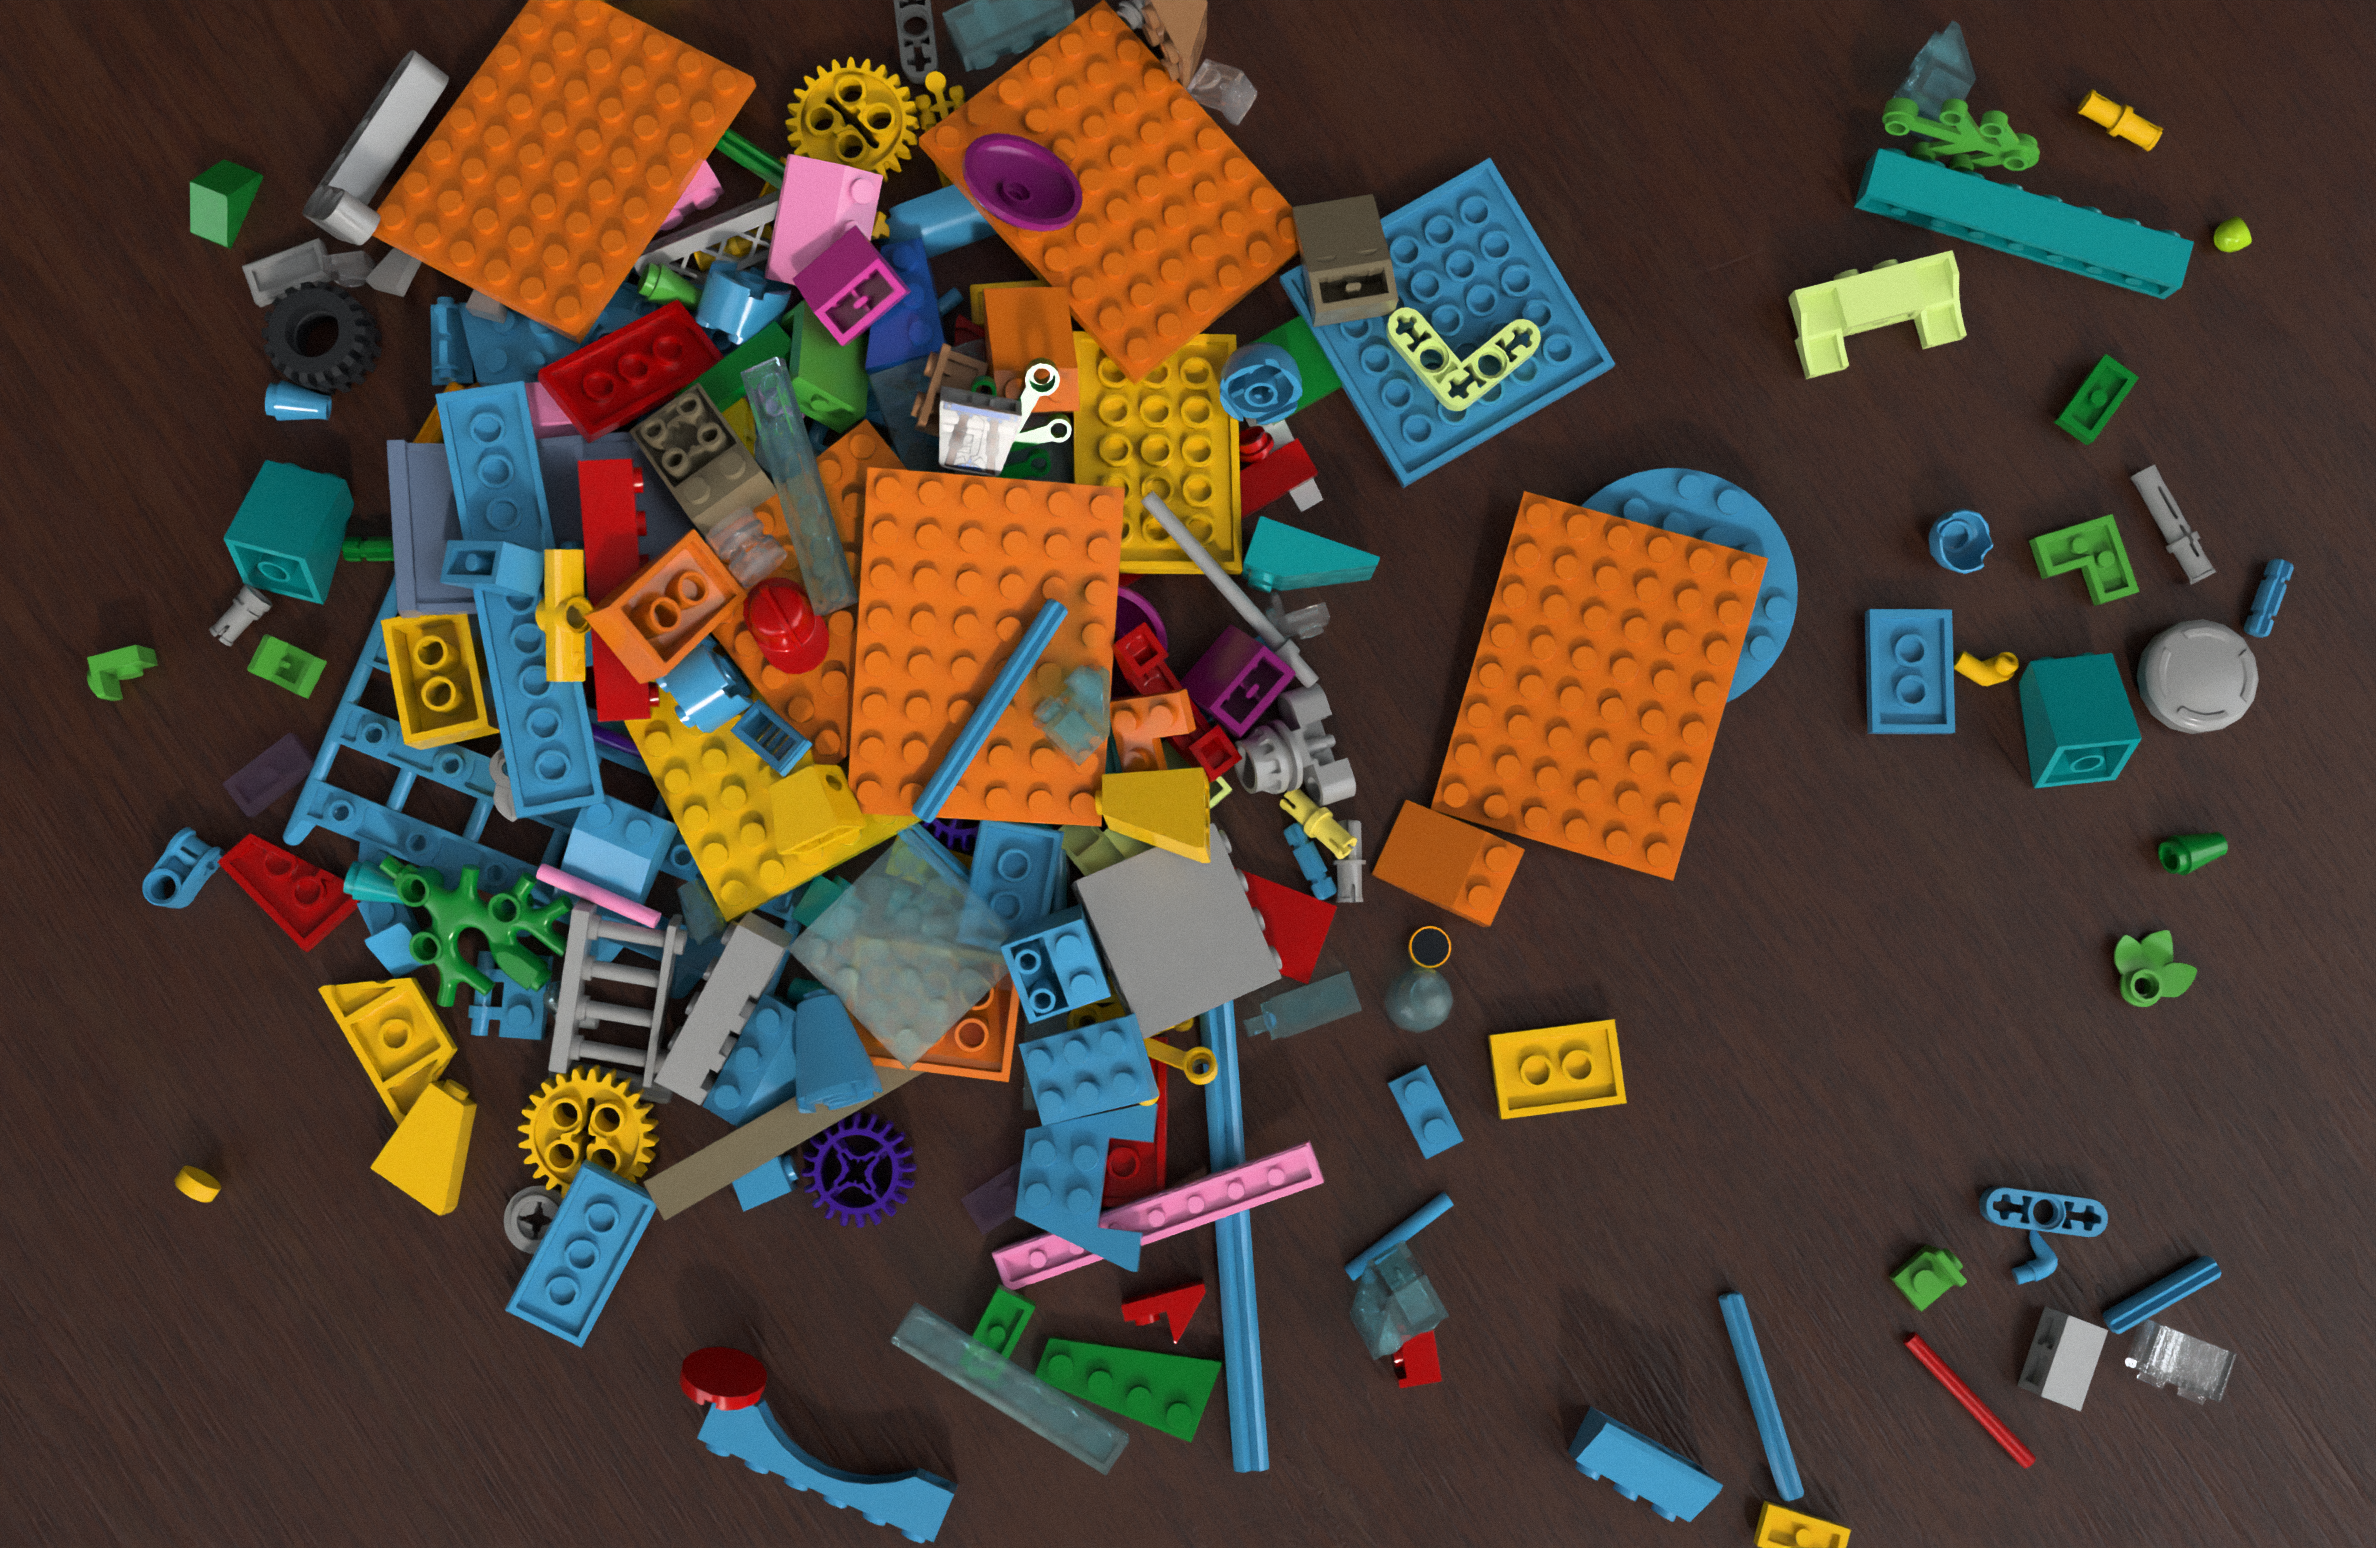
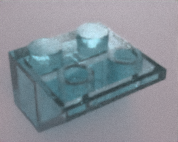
(1937, 74)
(1080, 716)
(1394, 1301)

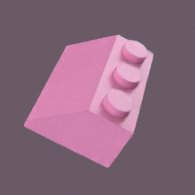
(815, 210)

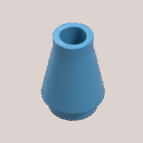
(294, 402)

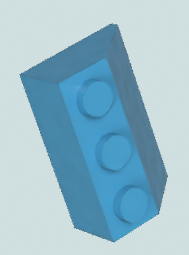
(761, 1065)
(1642, 1467)

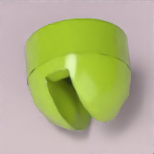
(2232, 235)

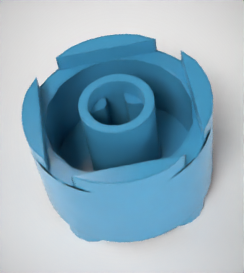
(740, 301)
(707, 688)

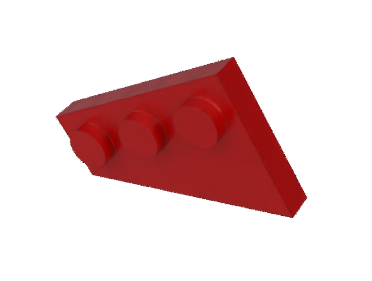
(290, 890)

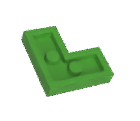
(2094, 549)

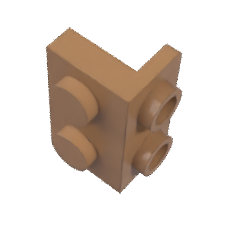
(948, 370)

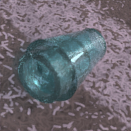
(701, 914)

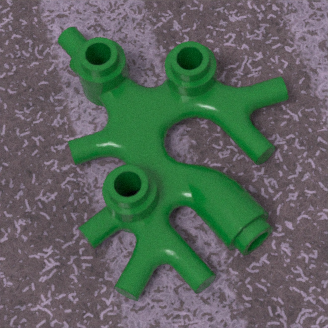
(498, 920)

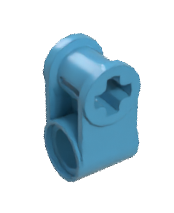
(184, 867)

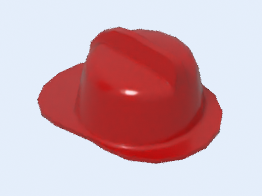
(785, 626)

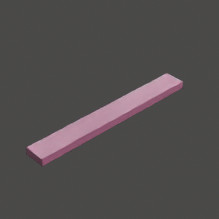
(1168, 1212)

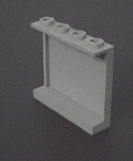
(1177, 933)

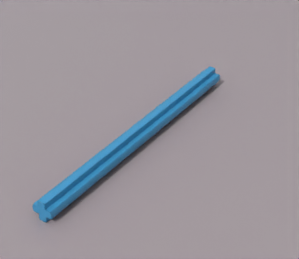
(1235, 1250)

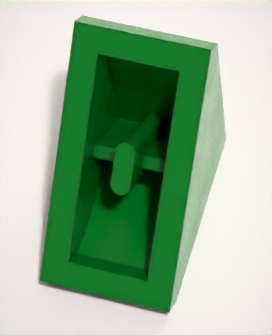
(221, 201)

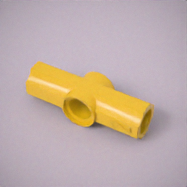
(563, 613)

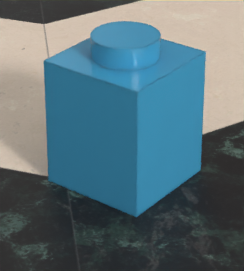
(767, 1182)

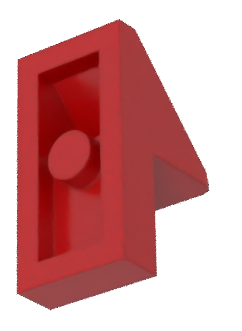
(1178, 1301)

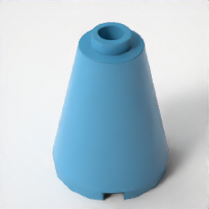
(830, 1056)

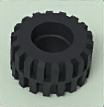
(296, 319)

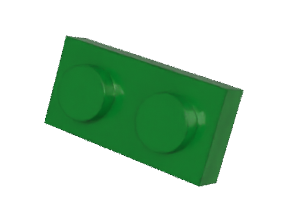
(2096, 399)
(1003, 1320)

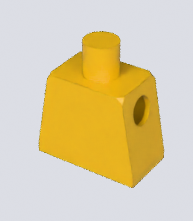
(813, 807)

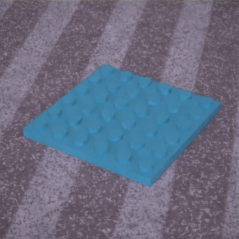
(1470, 271)

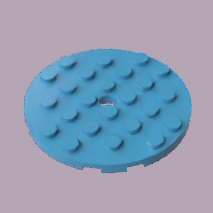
(1728, 516)

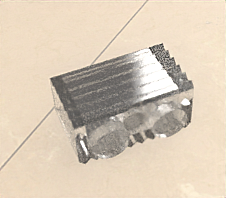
(2180, 1359)

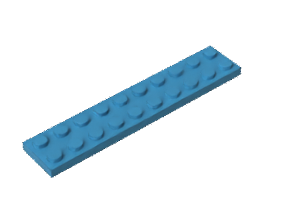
(505, 499)

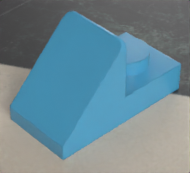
(391, 932)

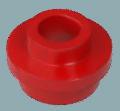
(1254, 444)

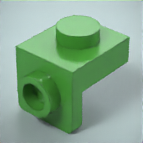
(286, 665)

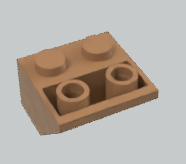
(1179, 32)

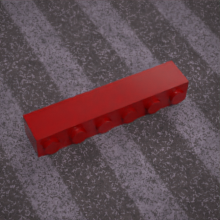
(611, 557)

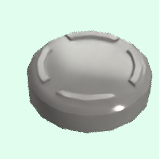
(2197, 676)

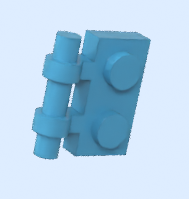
(521, 1009)

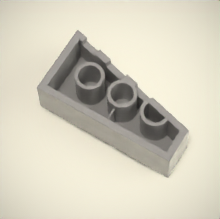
(723, 1006)

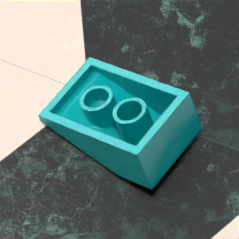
(1296, 559)

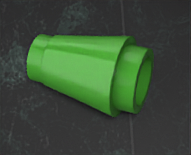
(664, 286)

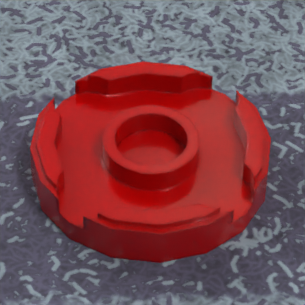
(723, 1377)

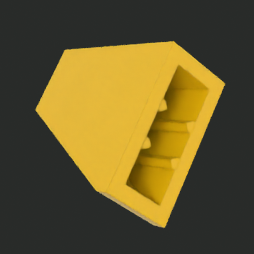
(1160, 809)
(431, 1147)

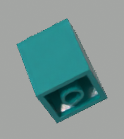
(291, 531)
(2076, 720)

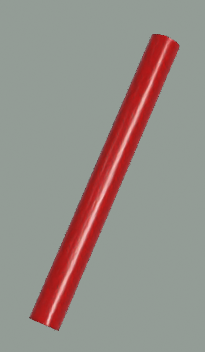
(1969, 1400)

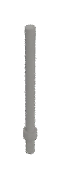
(1282, 648)

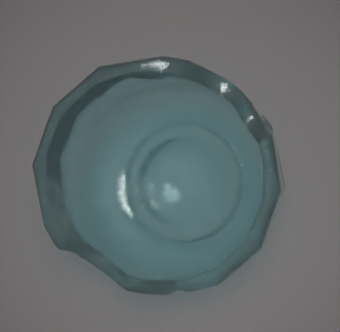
(1419, 1000)

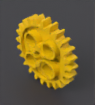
(878, 100)
(552, 1127)

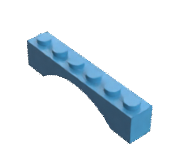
(908, 1499)

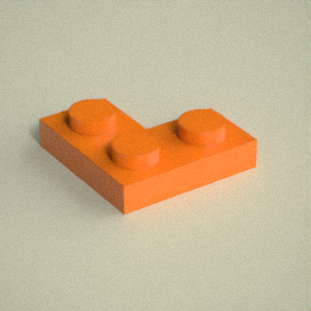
(1141, 722)

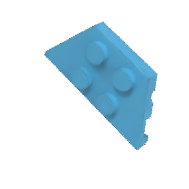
(515, 348)

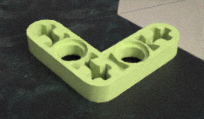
(1452, 368)

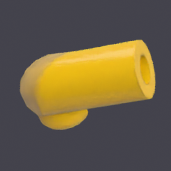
(1988, 671)

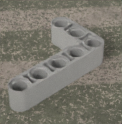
(373, 149)

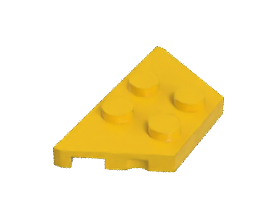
(393, 1036)

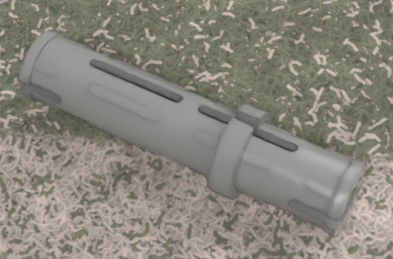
(2176, 530)

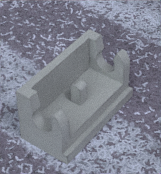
(2062, 1358)

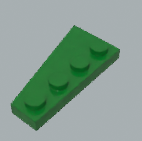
(1138, 1383)

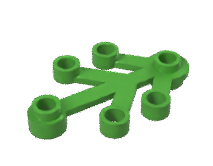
(2011, 149)

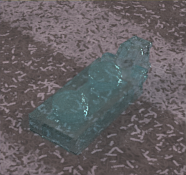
(1306, 1007)

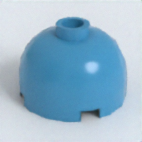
(1260, 383)

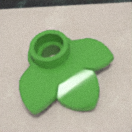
(2154, 965)

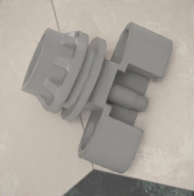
(1295, 751)

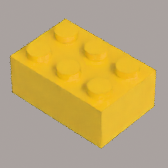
(440, 679)

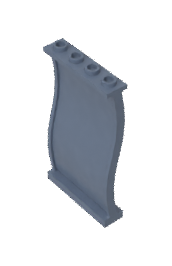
(427, 512)

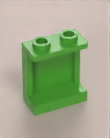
(824, 375)

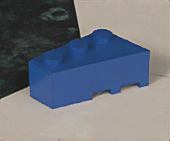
(915, 322)

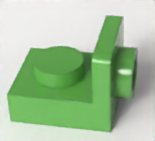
(117, 665)
(1928, 1275)

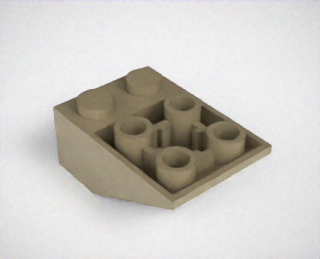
(1345, 260)
(702, 459)

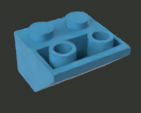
(1056, 964)

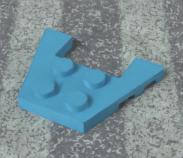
(1066, 1176)

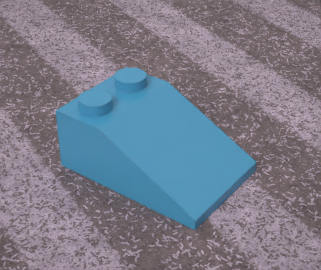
(618, 851)

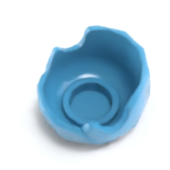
(1960, 540)

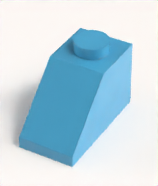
(493, 567)

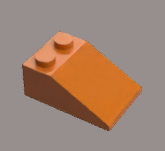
(1029, 326)
(666, 608)
(1448, 863)

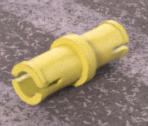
(1318, 823)

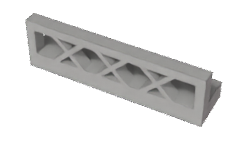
(712, 231)

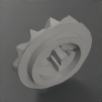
(524, 1203)

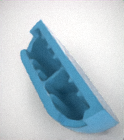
(941, 219)

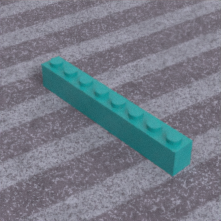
(2024, 223)

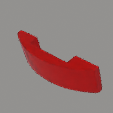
(1144, 668)

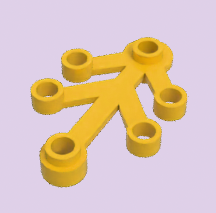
(1157, 1050)

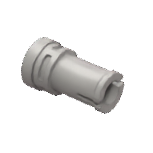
(247, 606)

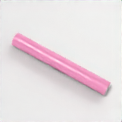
(598, 895)

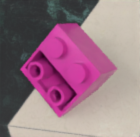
(850, 286)

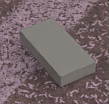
(289, 268)

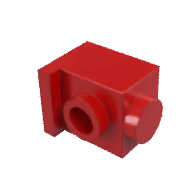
(1418, 1361)

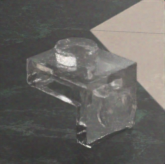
(1223, 89)
(1305, 622)

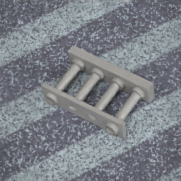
(576, 1006)

